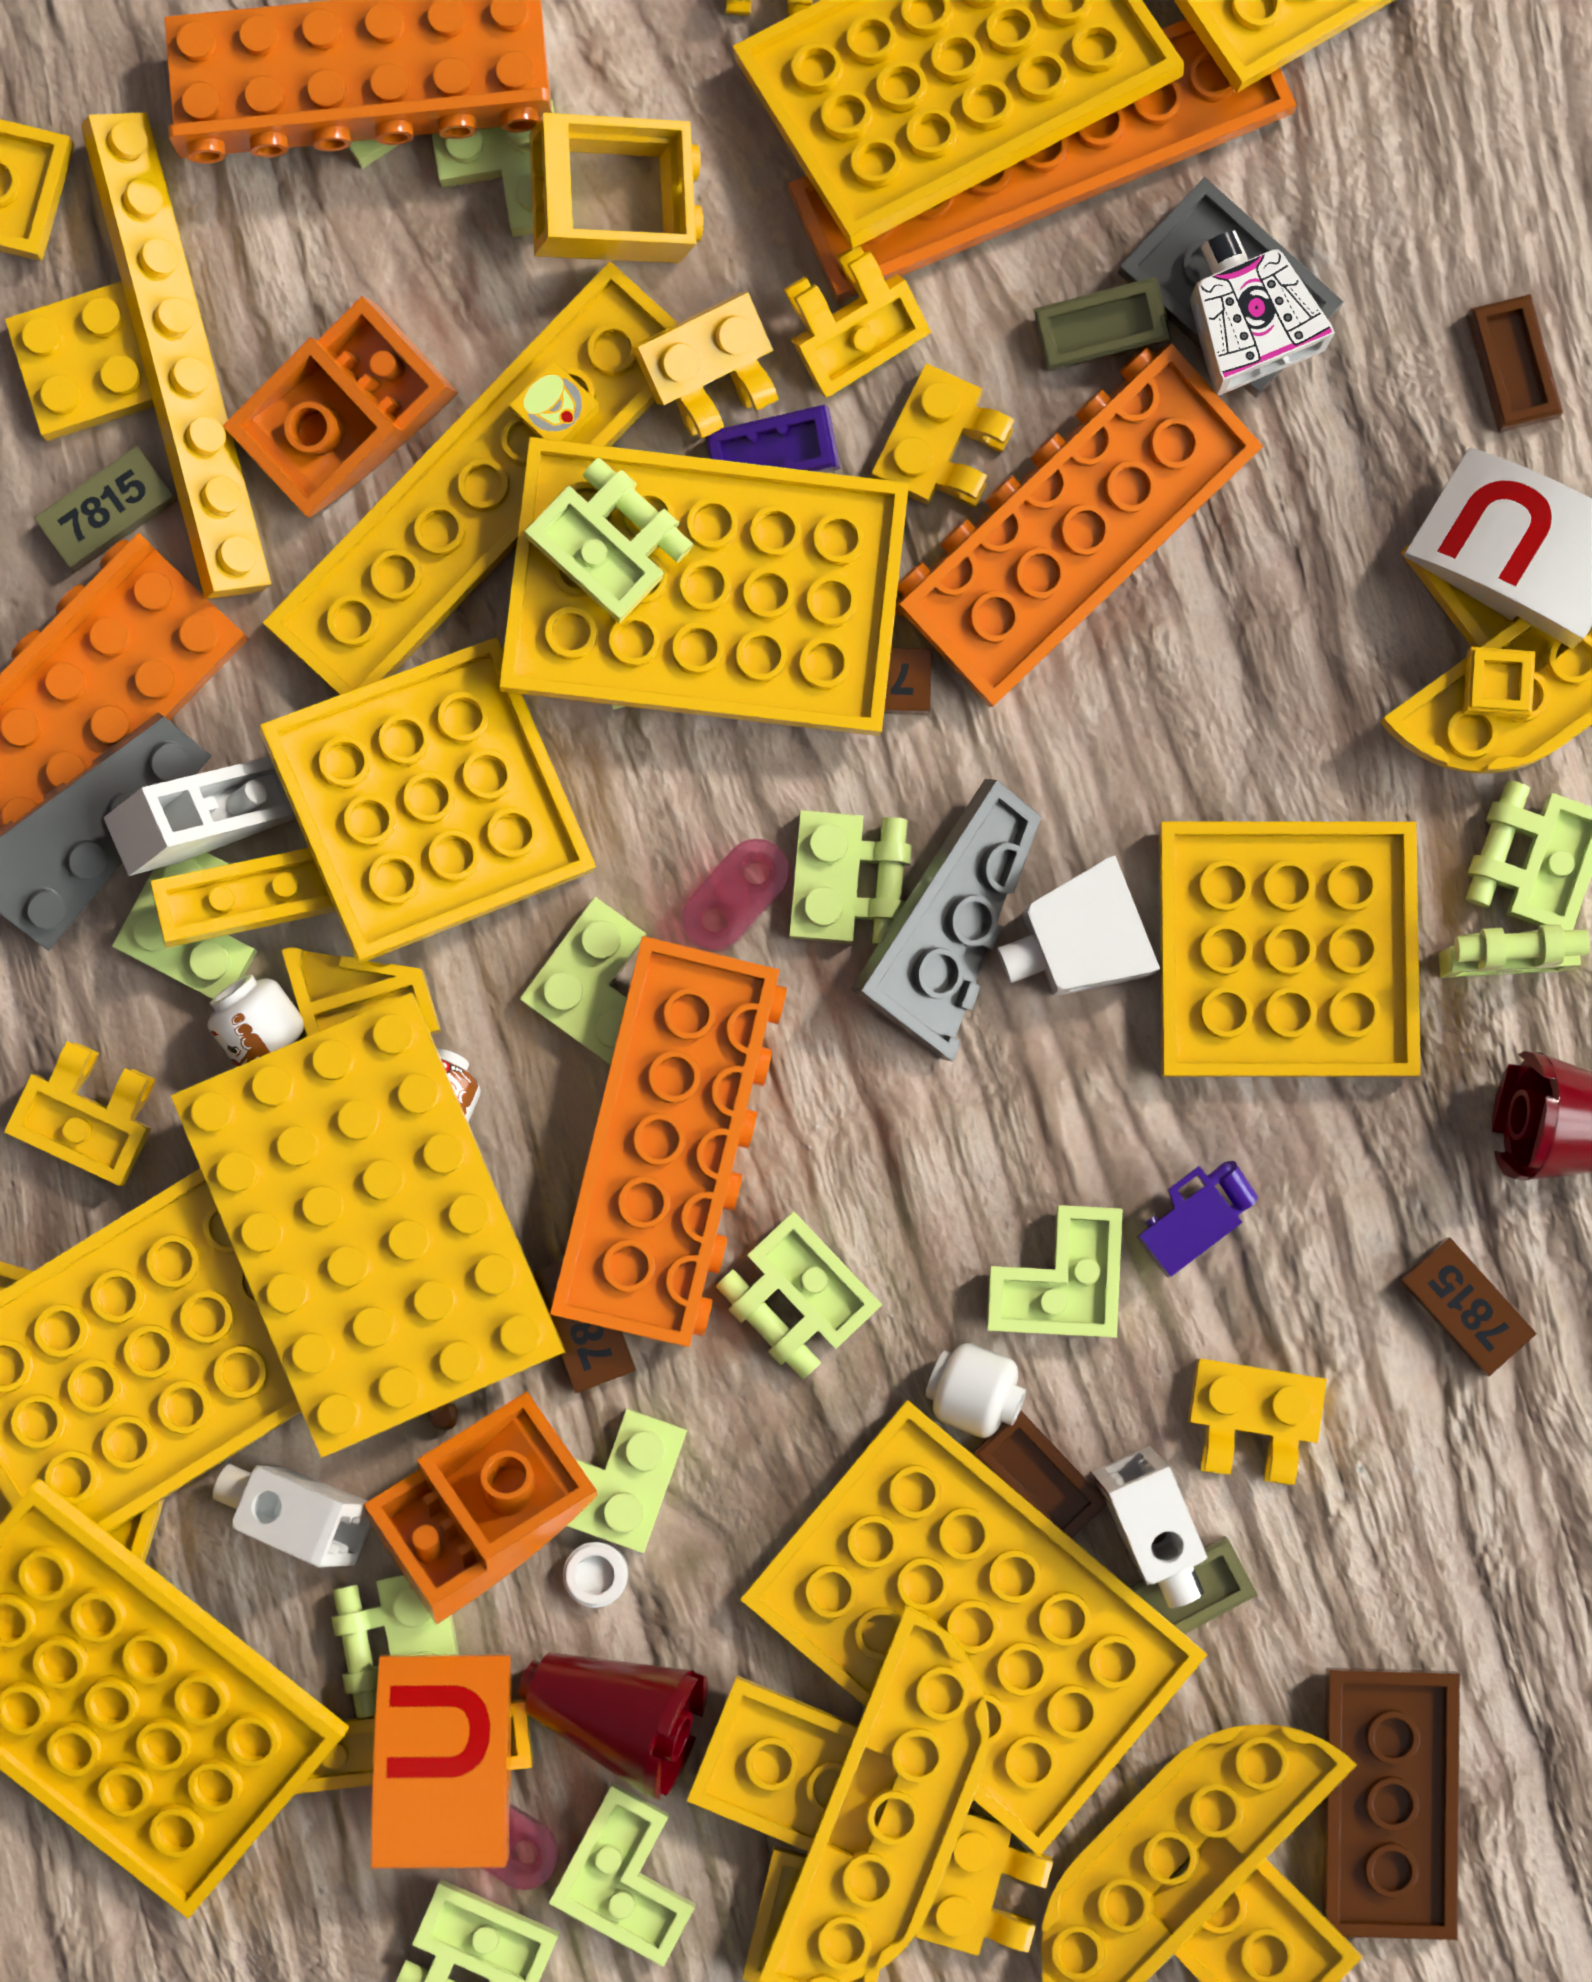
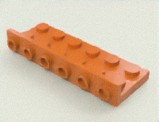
(353, 74)
(1076, 522)
(103, 667)
(668, 1142)

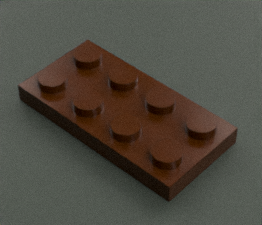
(1397, 1812)

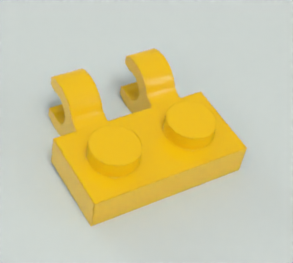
(861, 334)
(702, 350)
(929, 434)
(78, 1128)
(1256, 1402)
(965, 1897)

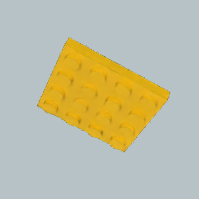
(426, 800)
(1289, 949)

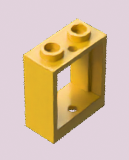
(680, 163)

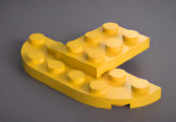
(1434, 721)
(863, 1799)
(1193, 1875)

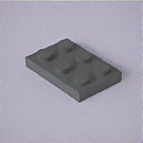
(1178, 262)

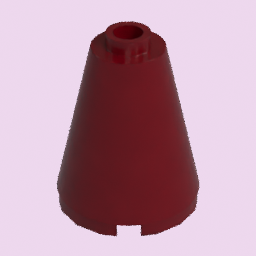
(1544, 1118)
(619, 1714)

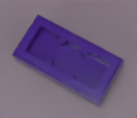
(787, 440)

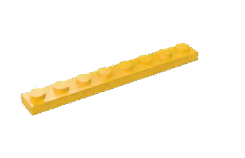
(175, 354)

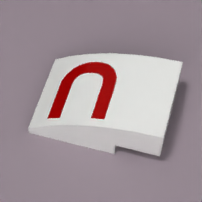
(1513, 544)

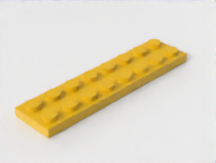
(463, 498)

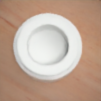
(595, 1574)

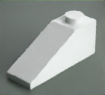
(197, 814)

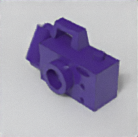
(1199, 1219)

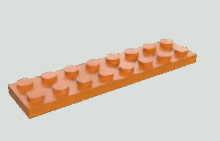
(1121, 147)

